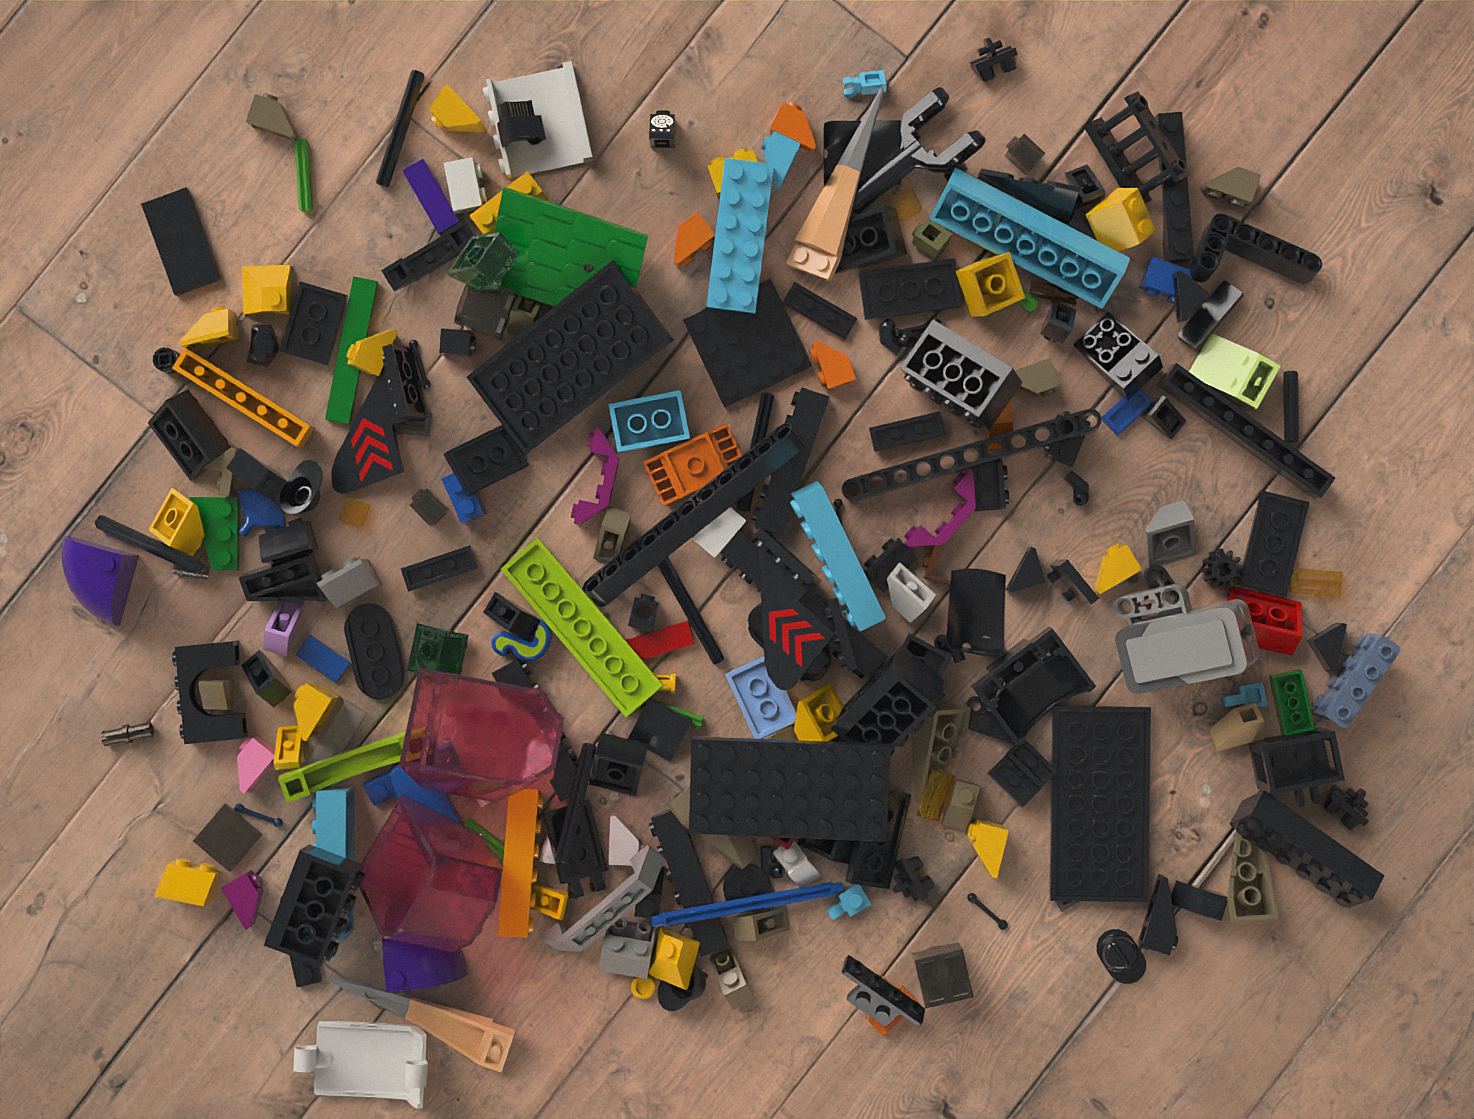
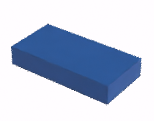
(1126, 411)
(323, 658)

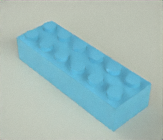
(740, 235)
(838, 555)
(335, 829)

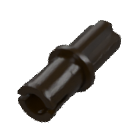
(1052, 293)

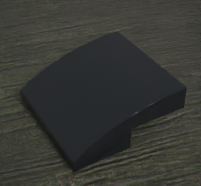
(660, 728)
(1022, 773)

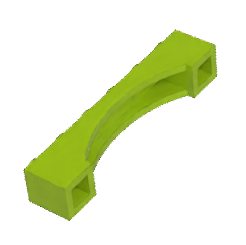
(331, 770)

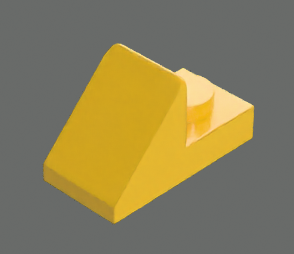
(289, 748)
(549, 901)

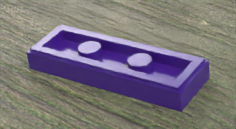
(431, 196)

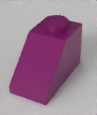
(245, 897)

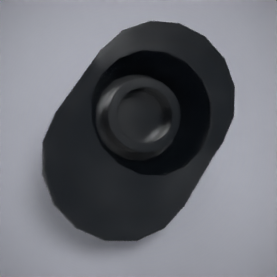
(302, 488)
(1121, 956)
(674, 998)

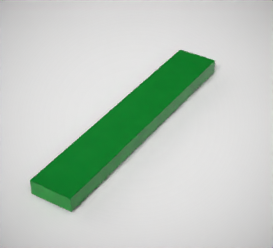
(354, 329)

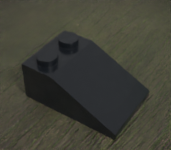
(872, 239)

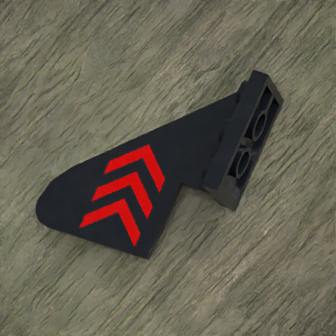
(371, 445)
(790, 630)

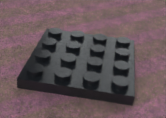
(748, 349)

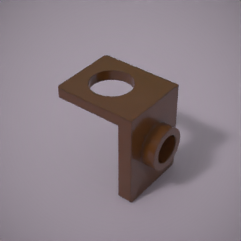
(928, 563)

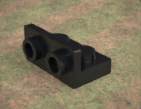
(1066, 451)
(990, 486)
(880, 567)

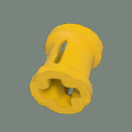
(668, 682)

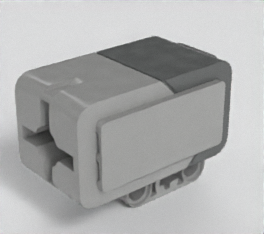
(1182, 642)

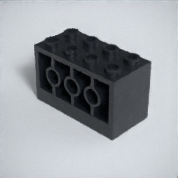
(960, 376)
(891, 702)
(300, 910)

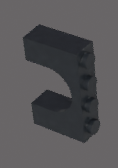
(198, 724)

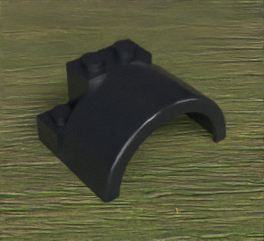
(1030, 682)

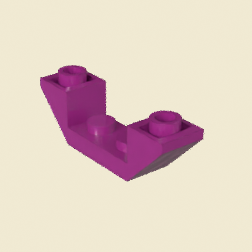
(964, 489)
(585, 510)

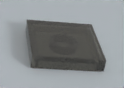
(227, 837)

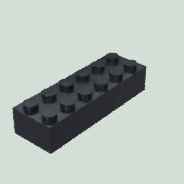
(1306, 850)

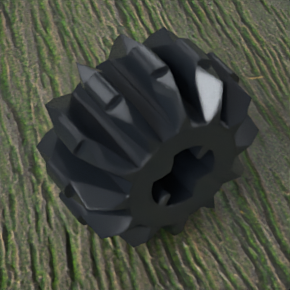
(1214, 573)

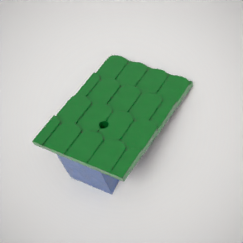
(561, 247)

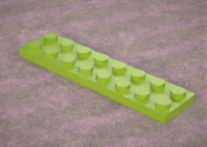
(582, 627)

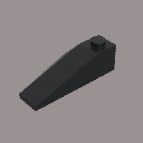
(1049, 198)

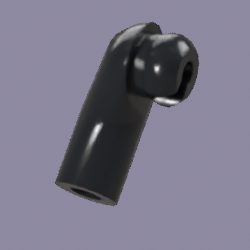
(886, 336)
(941, 643)
(769, 864)

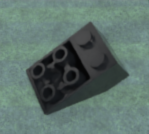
(1119, 355)

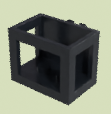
(1296, 763)

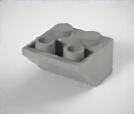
(350, 582)
(628, 947)

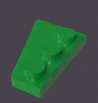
(221, 525)

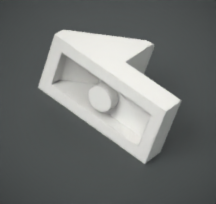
(797, 865)

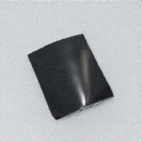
(883, 144)
(976, 611)

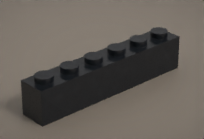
(786, 480)
(688, 878)

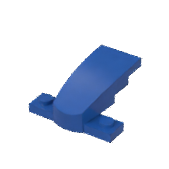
(397, 782)

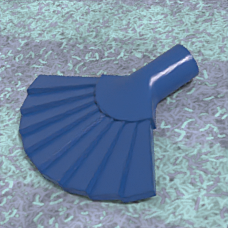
(259, 511)

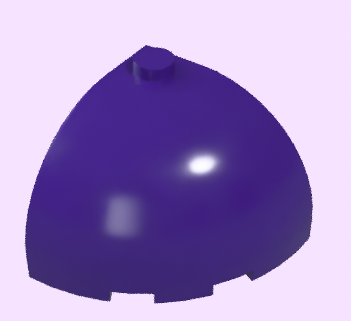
(98, 577)
(419, 967)

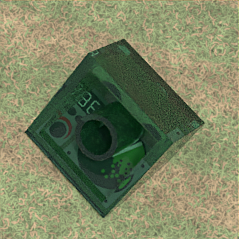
(484, 261)
(437, 649)

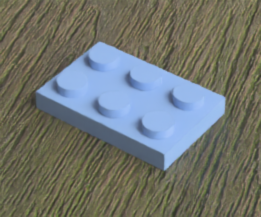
(761, 702)

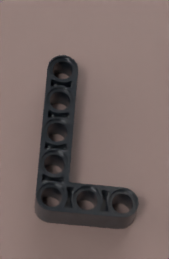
(1253, 245)

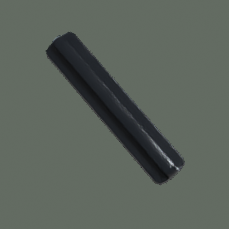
(1291, 406)

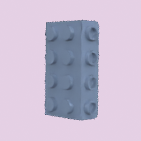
(1356, 679)

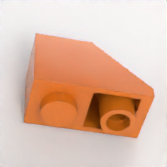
(691, 238)
(834, 366)

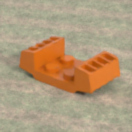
(692, 464)

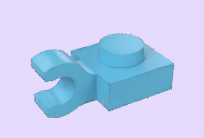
(867, 82)
(1246, 695)
(852, 900)

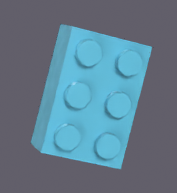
(649, 421)

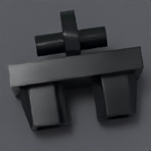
(1003, 56)
(1355, 813)
(908, 881)

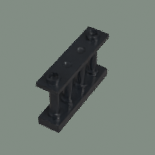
(1113, 151)

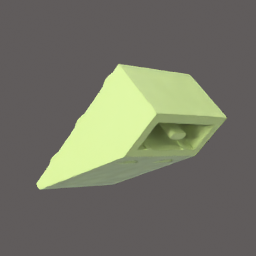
(1234, 371)

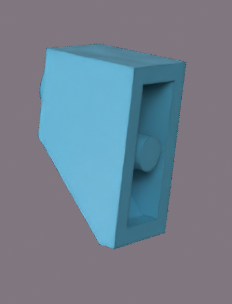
(780, 152)

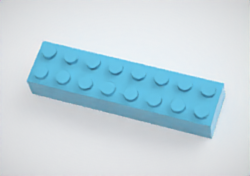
(1030, 237)

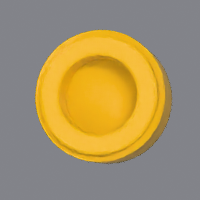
(642, 987)

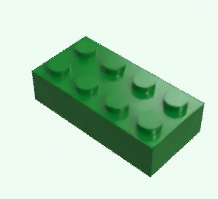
(1291, 702)

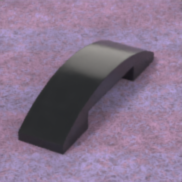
(428, 258)

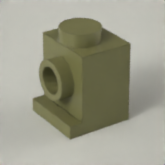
(931, 238)

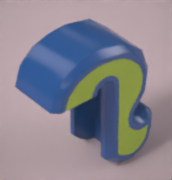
(522, 648)

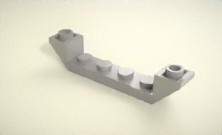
(646, 868)

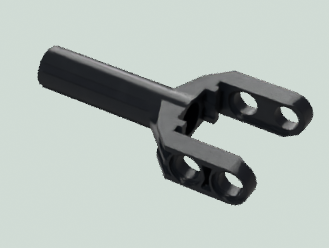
(913, 155)

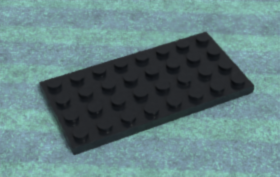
(570, 357)
(789, 788)
(1100, 803)

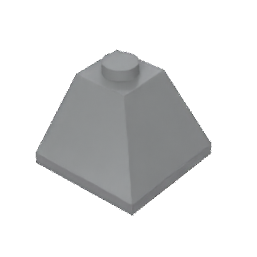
(1170, 534)

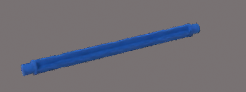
(746, 904)

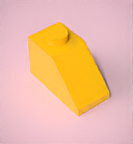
(368, 352)
(1115, 567)

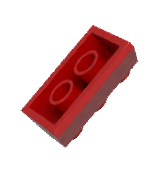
(1274, 619)

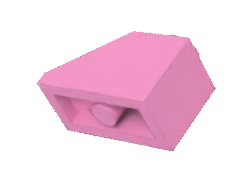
(253, 762)

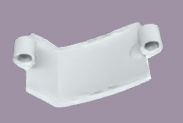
(367, 1060)

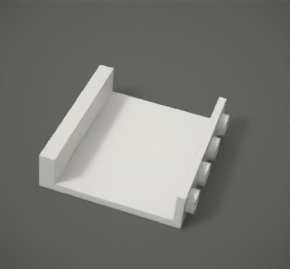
(559, 103)

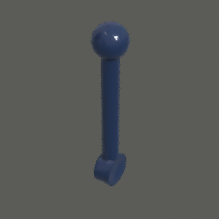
(239, 808)

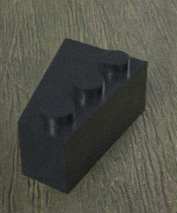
(285, 580)

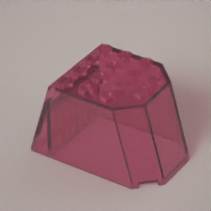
(478, 736)
(429, 879)

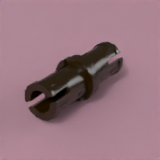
(127, 734)

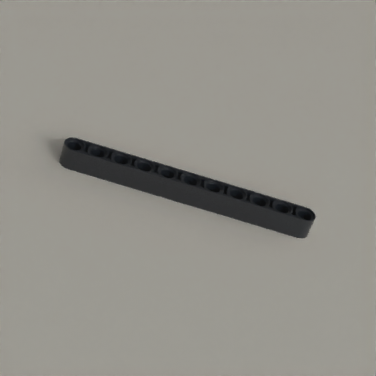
(980, 447)
(694, 514)

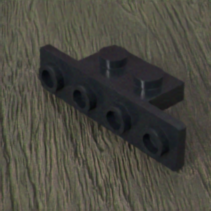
(879, 997)

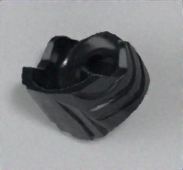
(262, 345)

